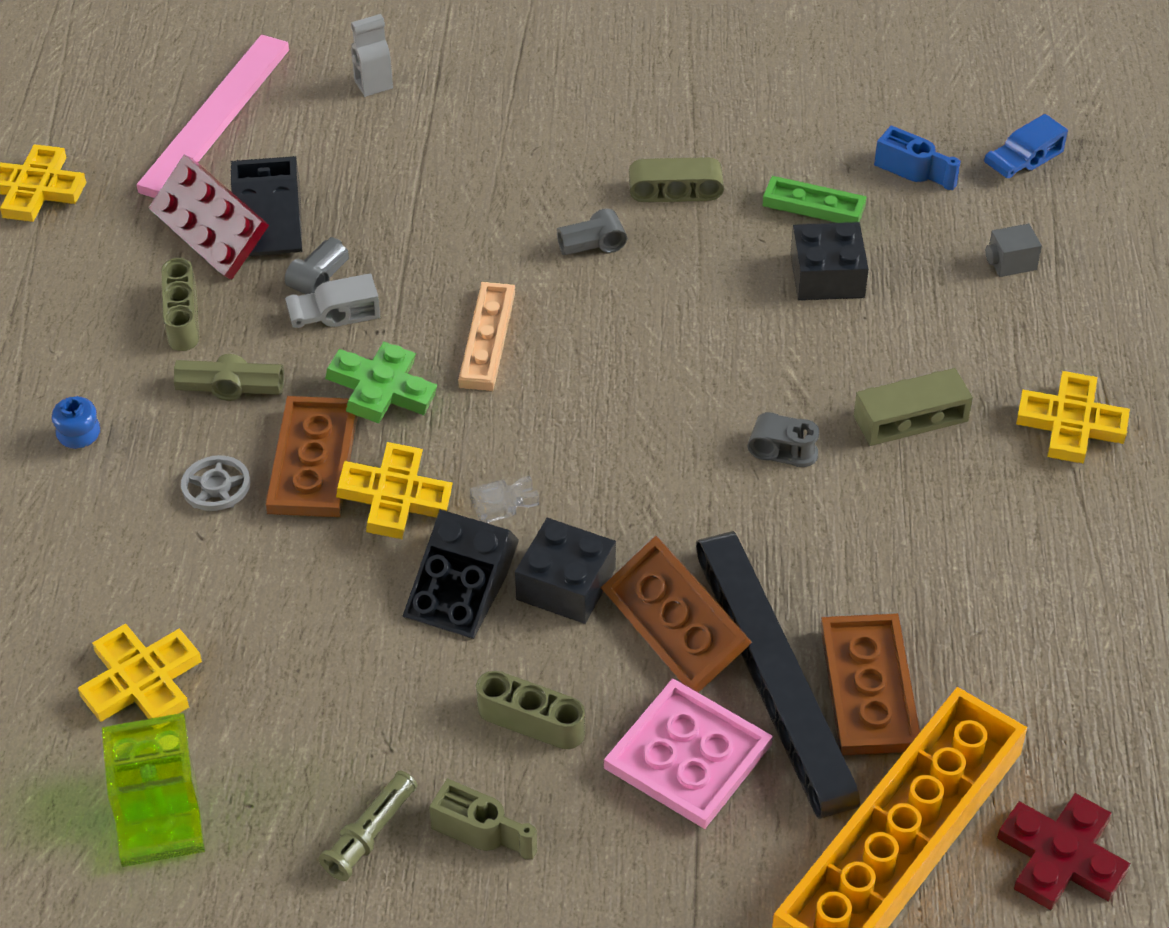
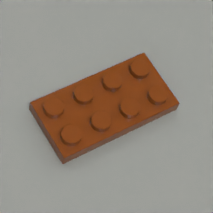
(310, 457)
(676, 615)
(869, 683)

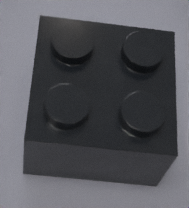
(829, 261)
(565, 570)

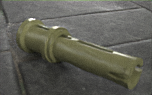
(358, 837)

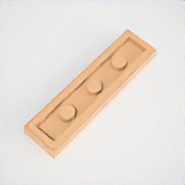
(486, 336)

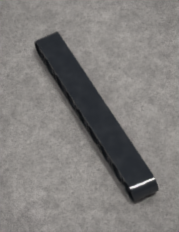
(779, 677)

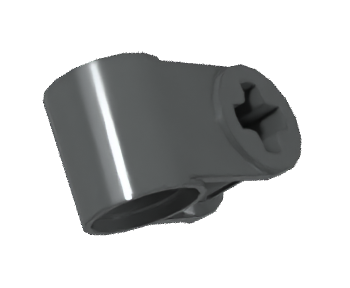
(782, 437)

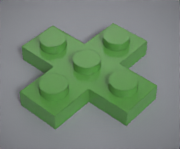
(381, 382)

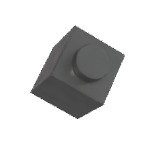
(1013, 250)

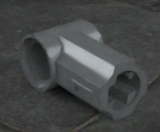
(600, 231)
(317, 267)

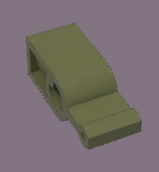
(479, 821)

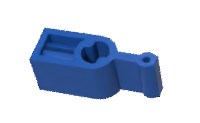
(1029, 147)
(915, 158)

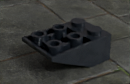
(274, 194)
(460, 574)

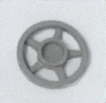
(215, 483)

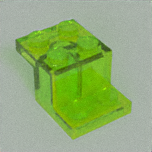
(152, 789)

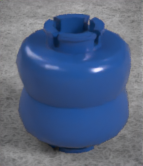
(76, 422)

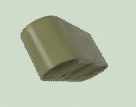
(676, 179)
(180, 304)
(513, 706)

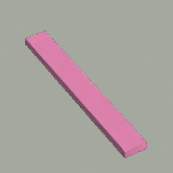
(217, 111)

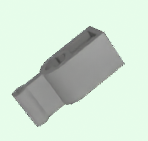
(371, 56)
(336, 303)

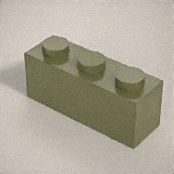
(912, 406)

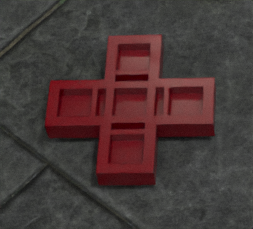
(1063, 851)

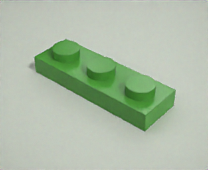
(813, 200)

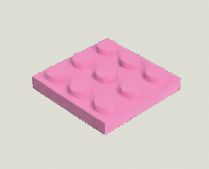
(688, 753)

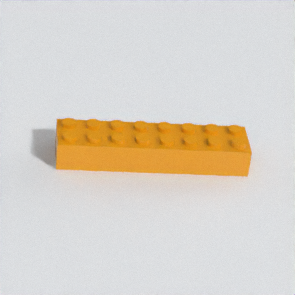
(907, 819)

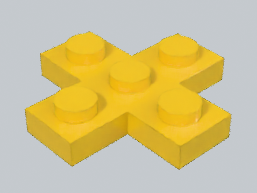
(38, 181)
(1073, 417)
(393, 490)
(139, 674)

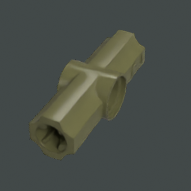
(228, 377)

